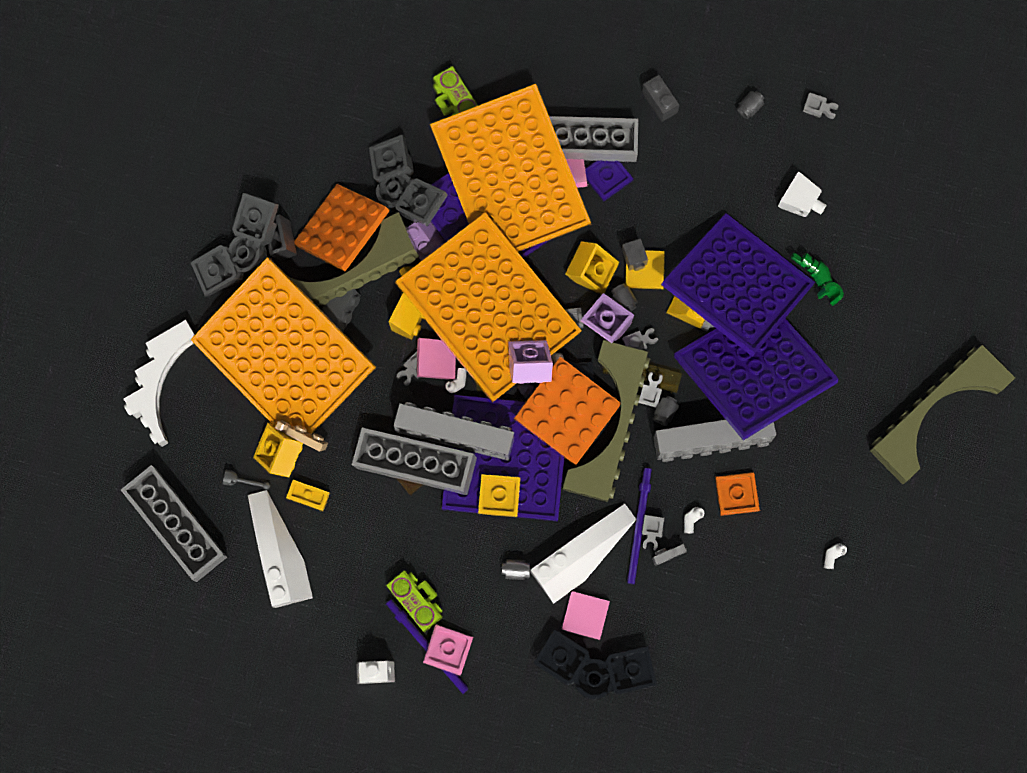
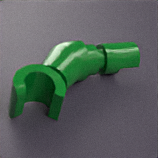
(822, 277)

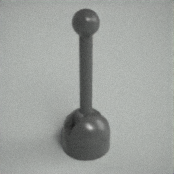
(231, 478)

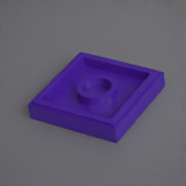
(607, 177)

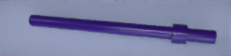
(644, 488)
(402, 617)

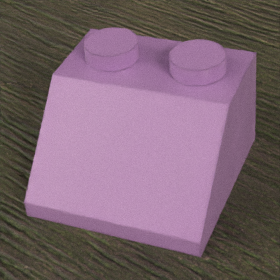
(425, 239)
(608, 318)
(530, 361)

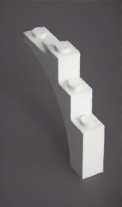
(151, 376)

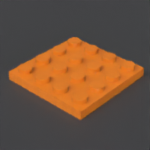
(341, 227)
(567, 411)

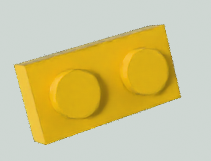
(308, 495)

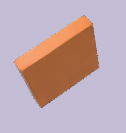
(737, 494)

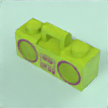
(453, 89)
(408, 595)

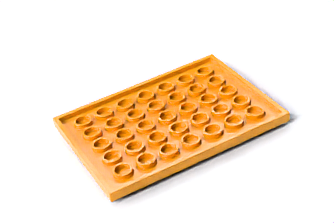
(512, 168)
(481, 298)
(282, 350)

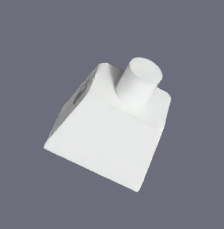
(802, 197)
(375, 672)

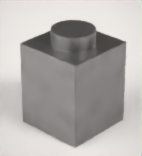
(635, 255)

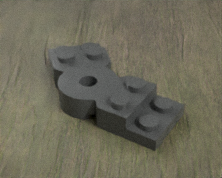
(396, 191)
(227, 264)

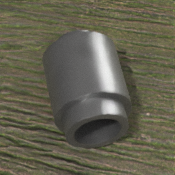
(750, 104)
(624, 297)
(665, 410)
(516, 569)

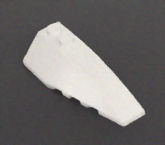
(280, 557)
(580, 557)

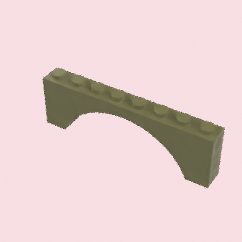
(391, 250)
(626, 370)
(898, 447)

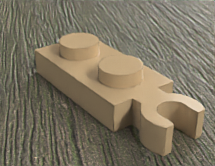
(299, 433)

